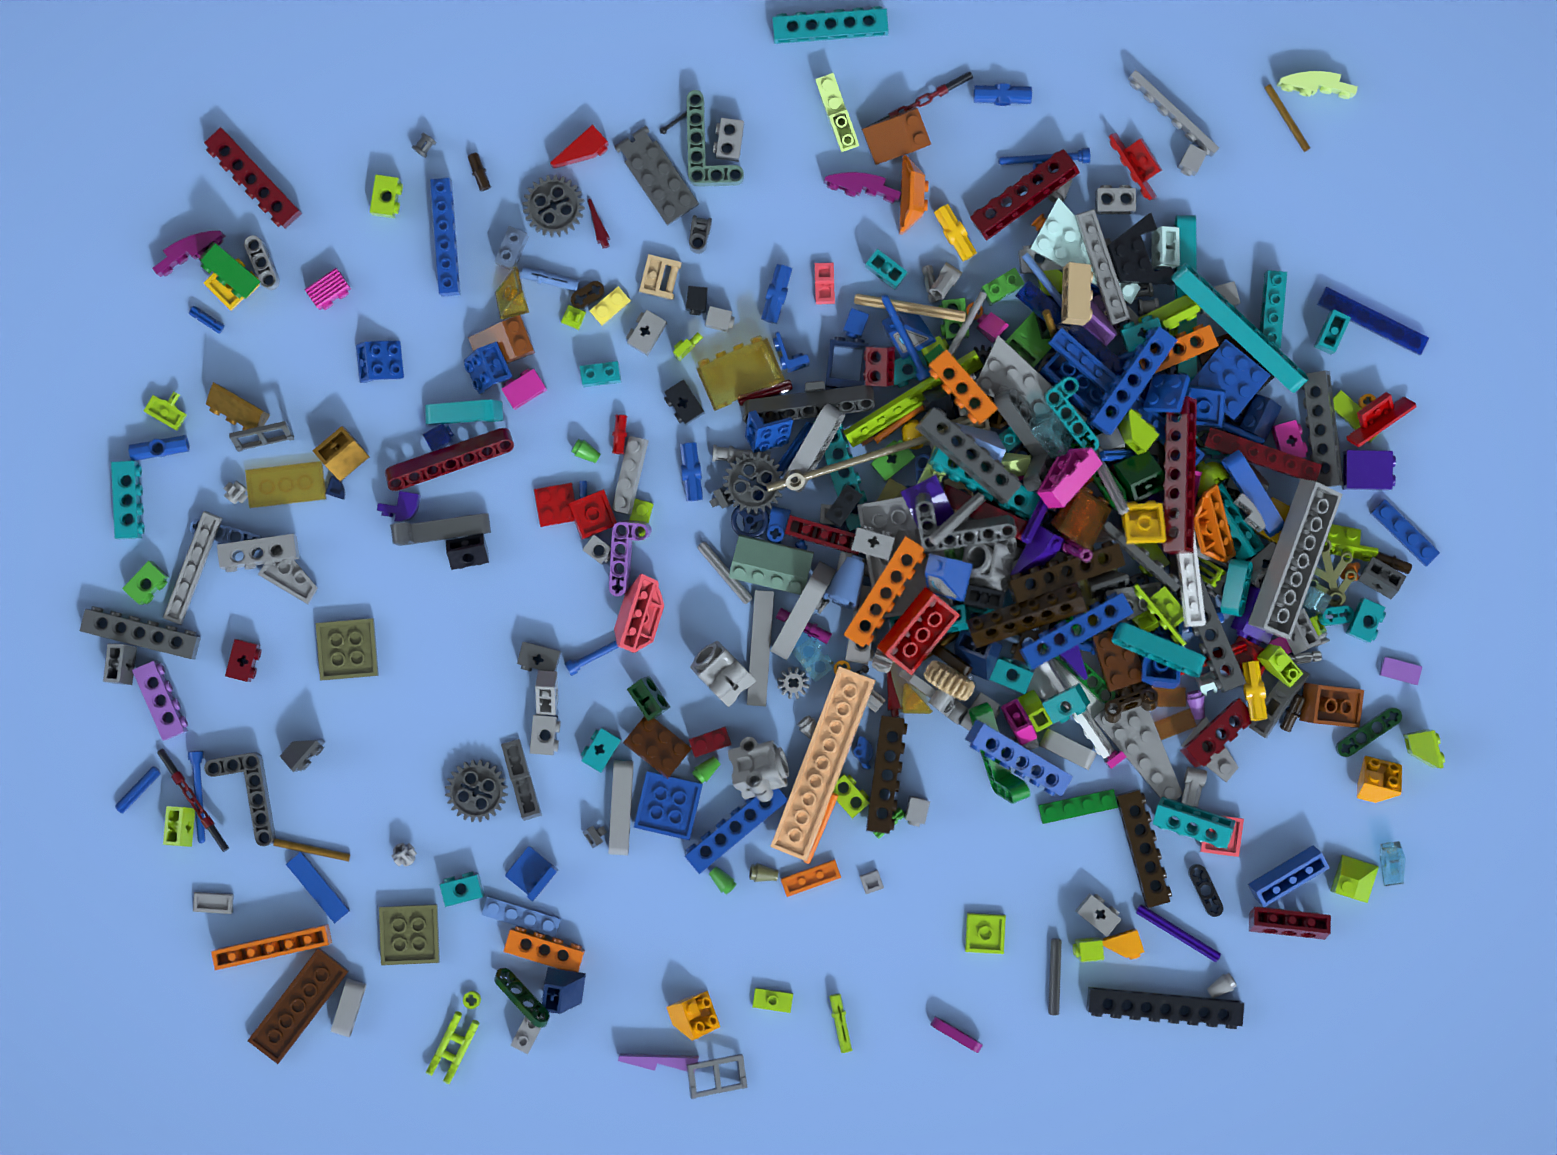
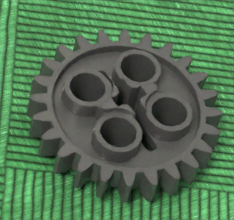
(546, 190)
(745, 499)
(482, 774)

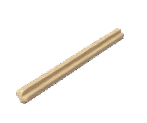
(913, 308)

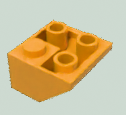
(1379, 780)
(694, 1015)

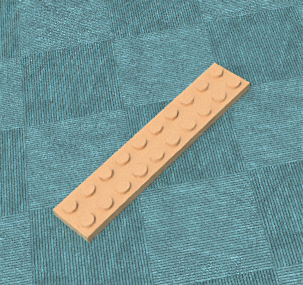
(822, 763)

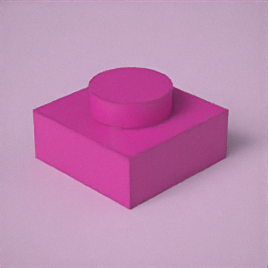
(1115, 758)

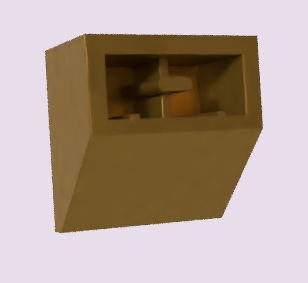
(341, 453)

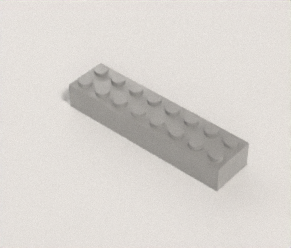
(1295, 558)

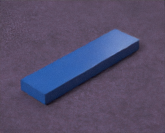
(317, 887)

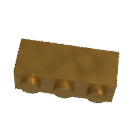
(235, 408)

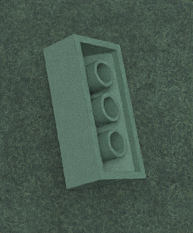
(771, 564)

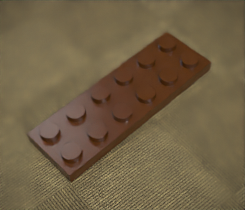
(298, 1005)

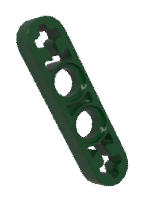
(1367, 730)
(518, 999)

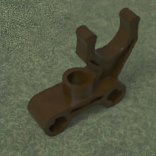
(1130, 698)

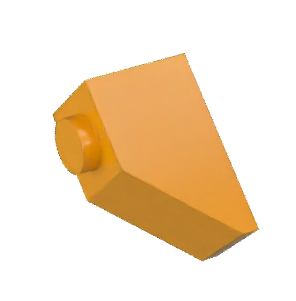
(1125, 944)

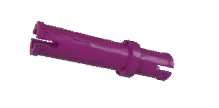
(1070, 546)
(810, 629)

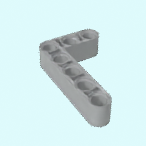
(803, 610)

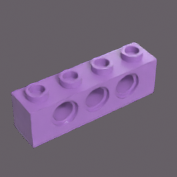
(143, 676)

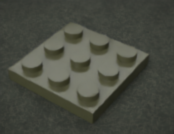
(347, 649)
(409, 934)

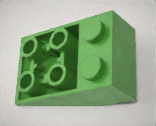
(1028, 342)

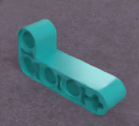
(464, 412)
(1074, 416)

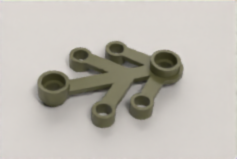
(1332, 575)

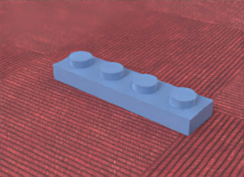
(521, 916)

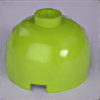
(1212, 474)

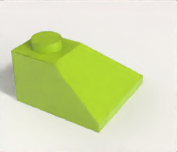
(1354, 878)

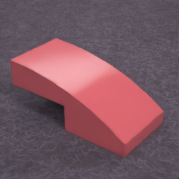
(824, 283)

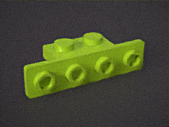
(1174, 312)
(1348, 539)
(1166, 607)

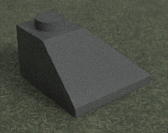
(1106, 581)

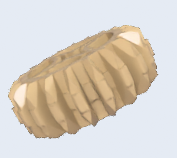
(949, 680)

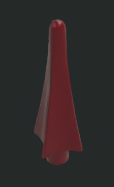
(601, 233)
(893, 702)

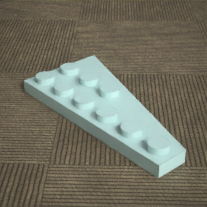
(1062, 243)

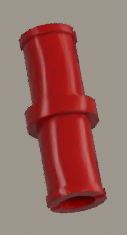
(619, 434)

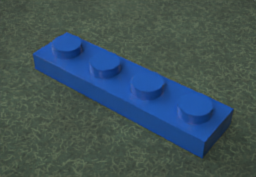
(1405, 533)

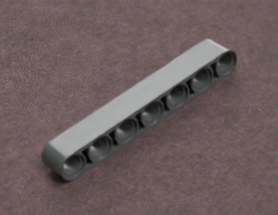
(810, 403)

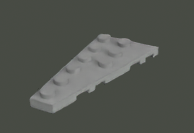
(1008, 370)
(1140, 742)

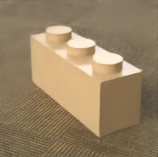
(1076, 293)

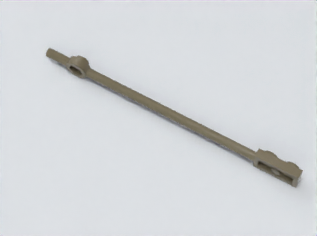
(802, 477)

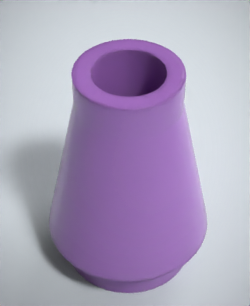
(1196, 702)

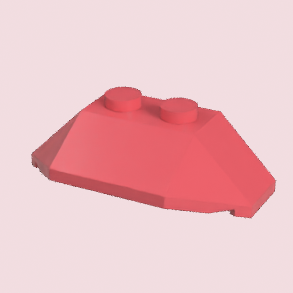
(639, 614)

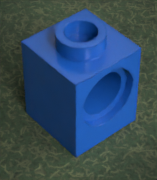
(855, 323)

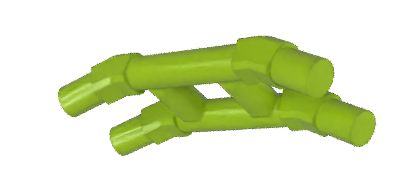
(442, 1052)

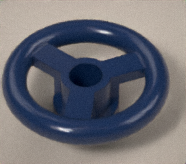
(747, 527)

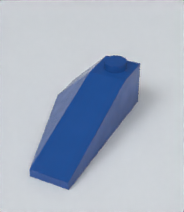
(1087, 395)
(1157, 673)

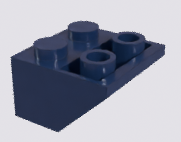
(1257, 416)
(981, 659)
(562, 990)

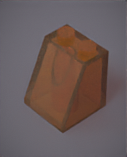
(1082, 517)

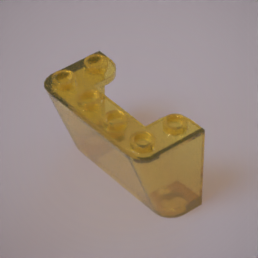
(739, 372)

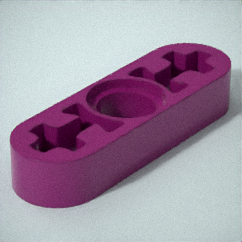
(956, 1034)

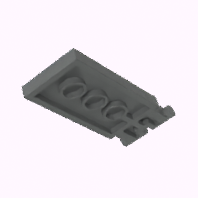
(657, 176)
(1141, 555)

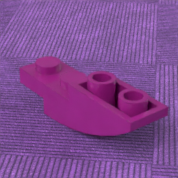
(854, 182)
(192, 245)

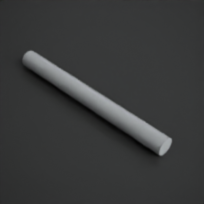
(966, 324)

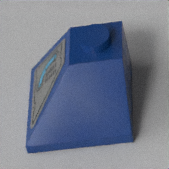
(916, 330)
(947, 577)

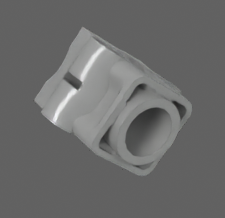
(992, 563)
(721, 673)
(758, 768)

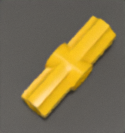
(955, 232)
(1254, 691)

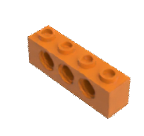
(1206, 342)
(947, 361)
(514, 947)

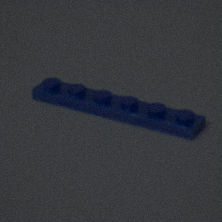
(1374, 321)

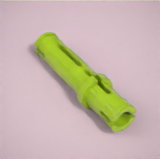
(838, 1014)

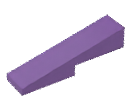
(650, 1061)

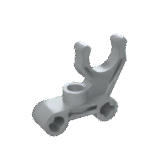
(940, 700)

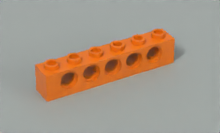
(854, 631)
(271, 947)

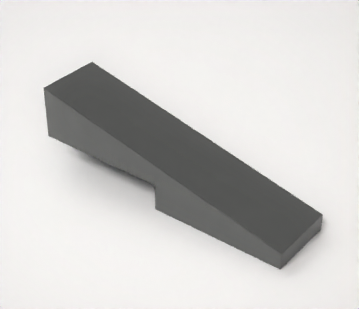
(521, 780)

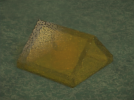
(511, 296)
(912, 702)

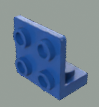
(379, 360)
(797, 362)
(487, 367)
(769, 435)
(531, 873)

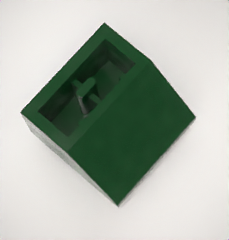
(1140, 476)

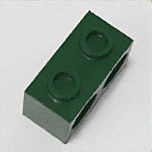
(648, 698)

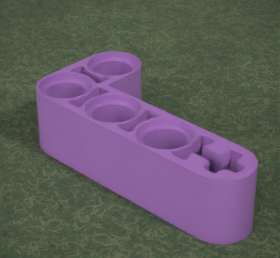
(625, 559)

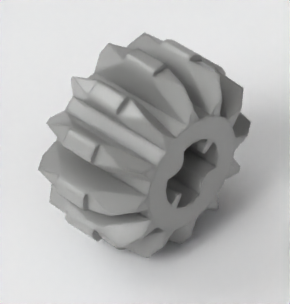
(881, 662)
(793, 689)

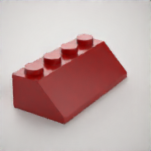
(918, 631)

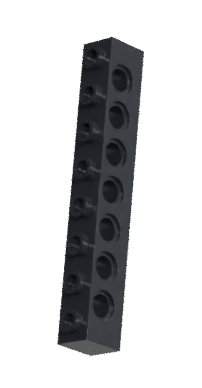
(1234, 1008)

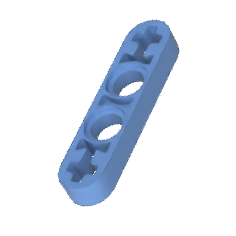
(227, 532)

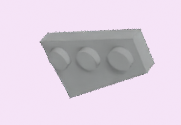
(290, 578)

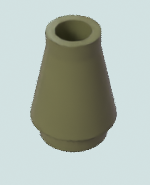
(762, 873)

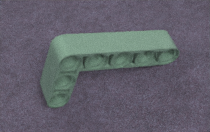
(699, 147)

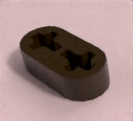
(590, 298)

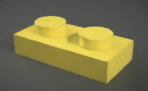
(610, 306)

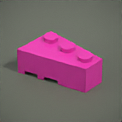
(1068, 476)

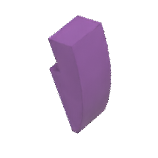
(1100, 325)

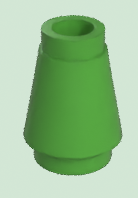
(585, 451)
(706, 769)
(722, 880)

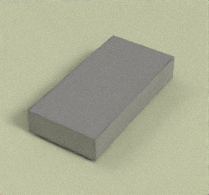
(213, 902)

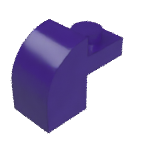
(406, 507)

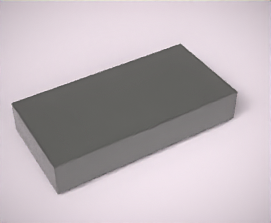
(814, 386)

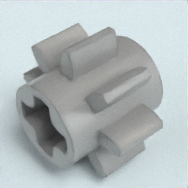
(235, 492)
(403, 854)

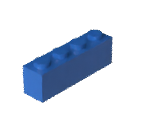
(1288, 876)

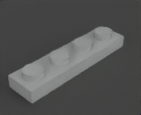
(629, 475)

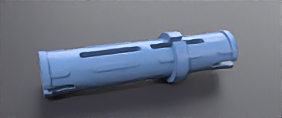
(548, 278)

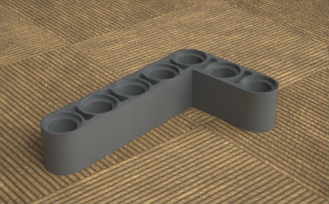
(1021, 421)
(408, 533)
(959, 537)
(252, 790)

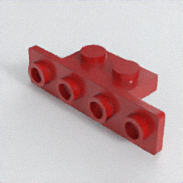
(1139, 161)
(1379, 416)

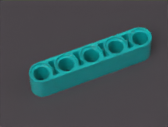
(1158, 649)

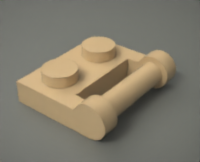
(654, 274)

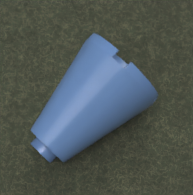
(847, 584)

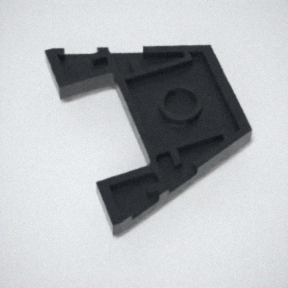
(1131, 258)

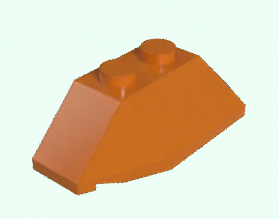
(912, 194)
(1212, 526)

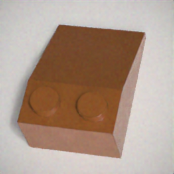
(896, 136)
(509, 335)
(1332, 705)

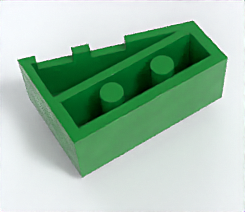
(228, 271)

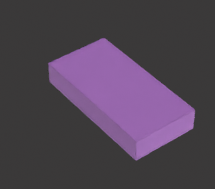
(1400, 671)

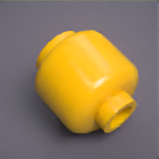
(910, 432)

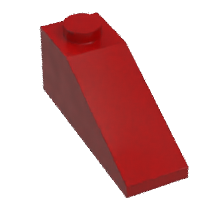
(585, 147)

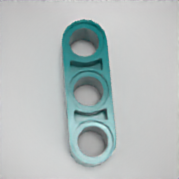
(1236, 587)

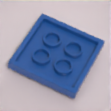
(1234, 372)
(668, 805)

